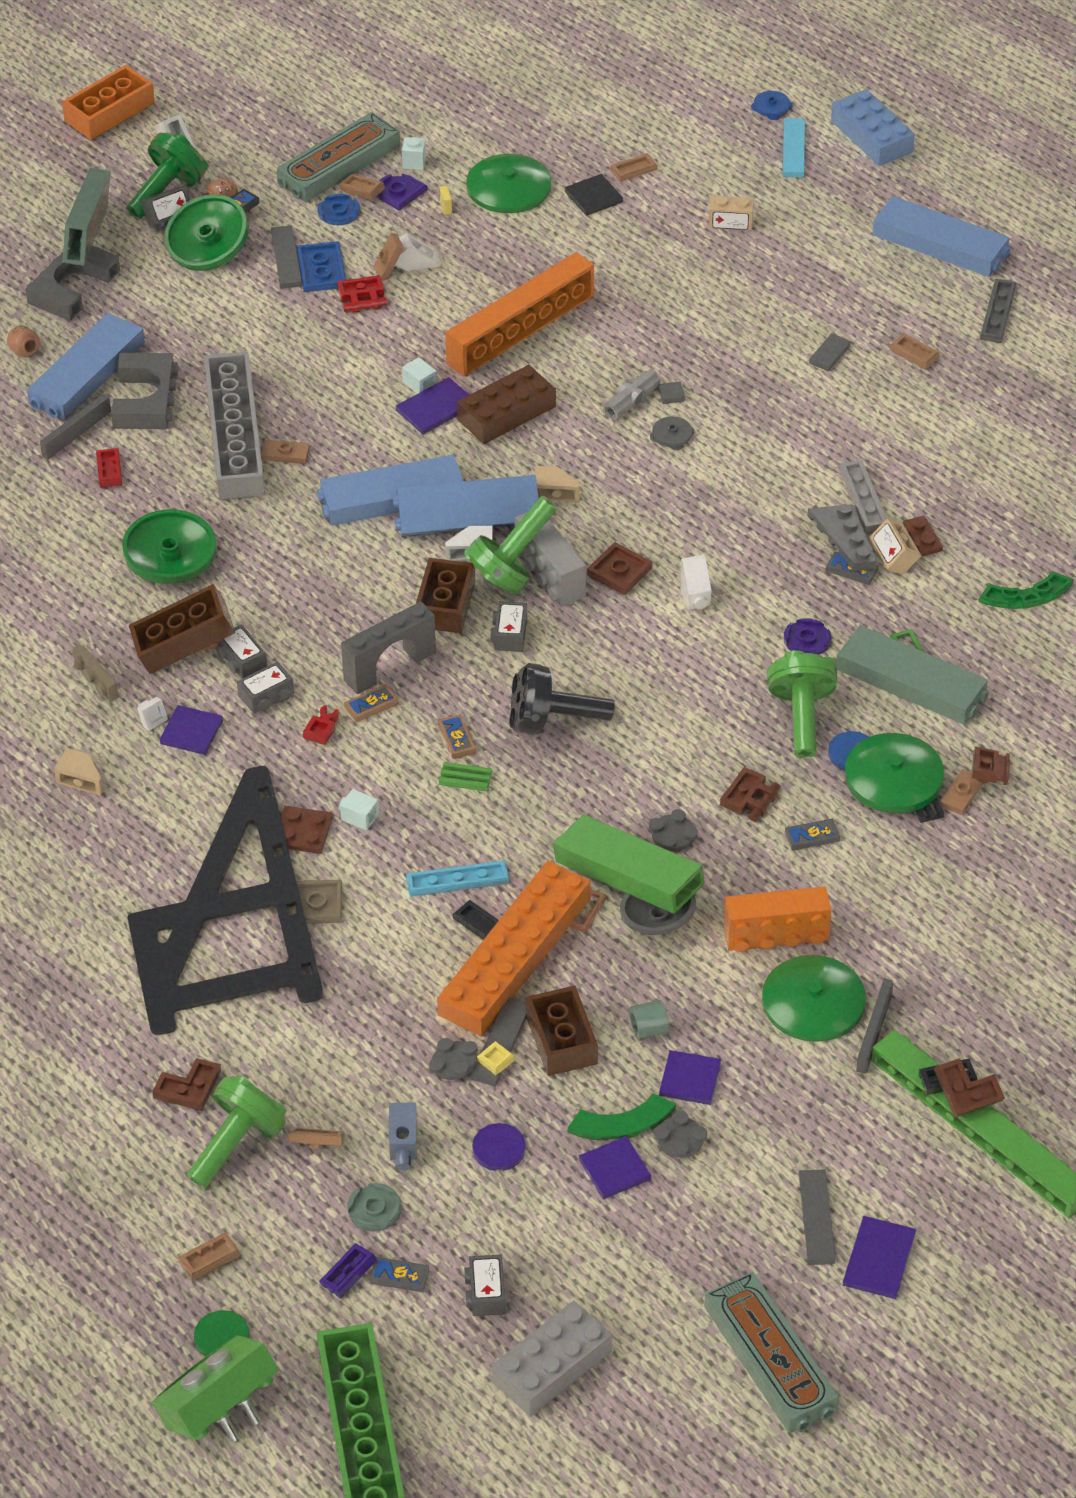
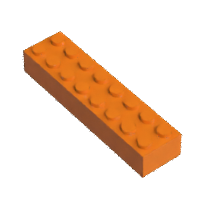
(519, 314)
(514, 948)

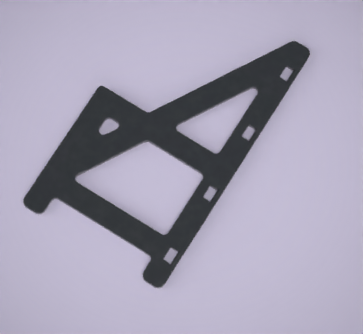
(163, 963)

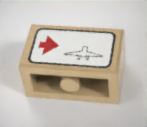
(731, 212)
(895, 546)

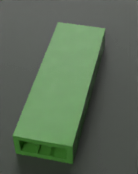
(629, 863)

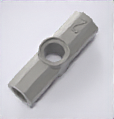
(631, 394)

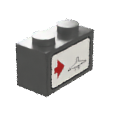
(162, 206)
(510, 626)
(242, 653)
(265, 687)
(487, 1285)

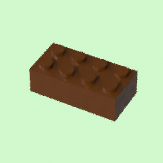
(506, 404)
(181, 629)

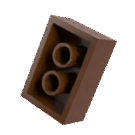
(447, 592)
(561, 1030)

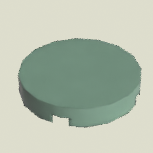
(381, 1210)

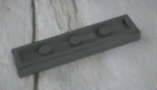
(286, 257)
(998, 310)
(75, 426)
(874, 1026)
(505, 1032)
(816, 1217)

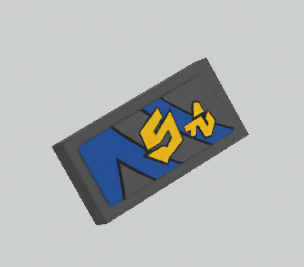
(839, 566)
(812, 834)
(399, 1274)

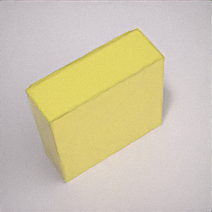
(445, 200)
(495, 1058)

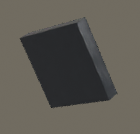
(593, 194)

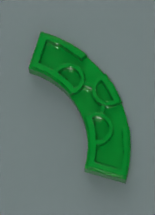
(1014, 598)
(629, 1123)

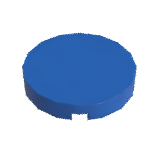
(338, 209)
(842, 745)

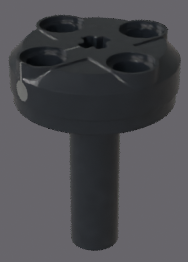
(534, 699)

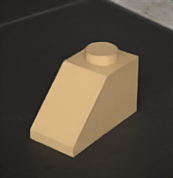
(556, 484)
(78, 771)

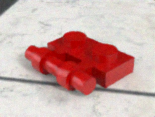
(362, 288)

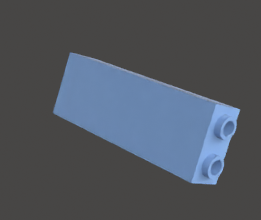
(941, 236)
(84, 366)
(372, 491)
(463, 504)

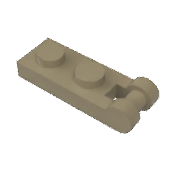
(95, 672)

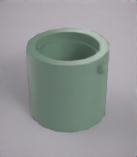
(649, 1019)

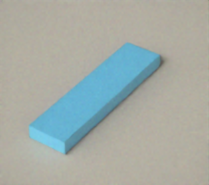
(793, 147)
(457, 878)

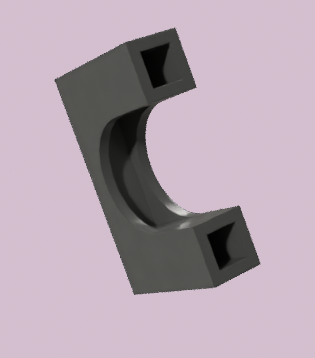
(52, 297)
(151, 411)
(364, 649)

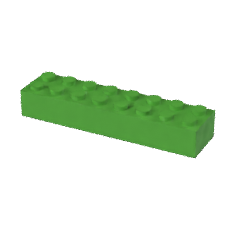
(359, 1413)

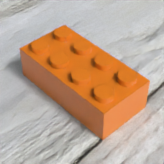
(108, 102)
(777, 918)

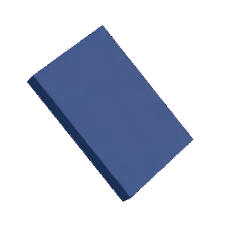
(320, 266)

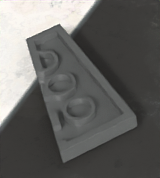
(846, 533)

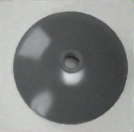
(652, 919)

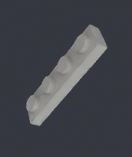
(863, 495)

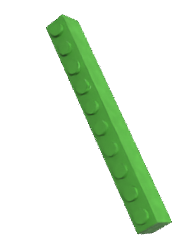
(984, 1127)

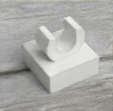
(152, 713)

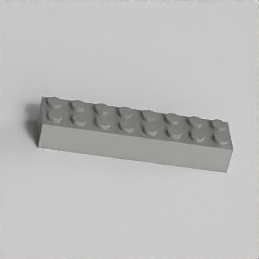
(234, 425)

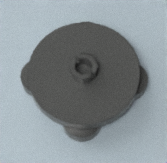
(672, 432)
(673, 831)
(454, 1059)
(680, 1135)

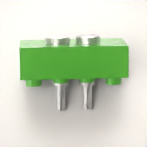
(214, 1387)

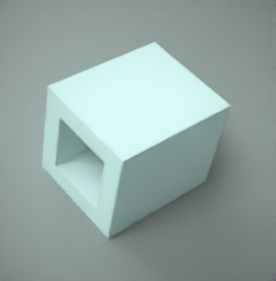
(413, 153)
(418, 375)
(359, 809)

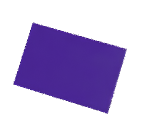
(432, 405)
(879, 1257)

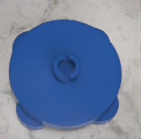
(771, 104)

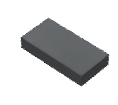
(829, 352)

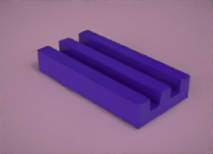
(351, 1272)

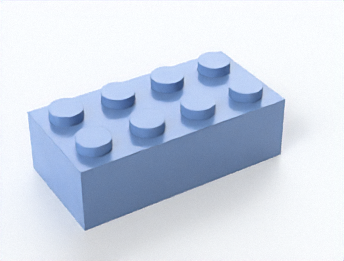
(872, 127)

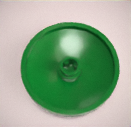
(508, 183)
(206, 232)
(169, 546)
(894, 772)
(813, 998)

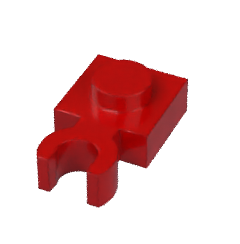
(321, 728)

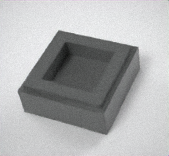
(671, 392)

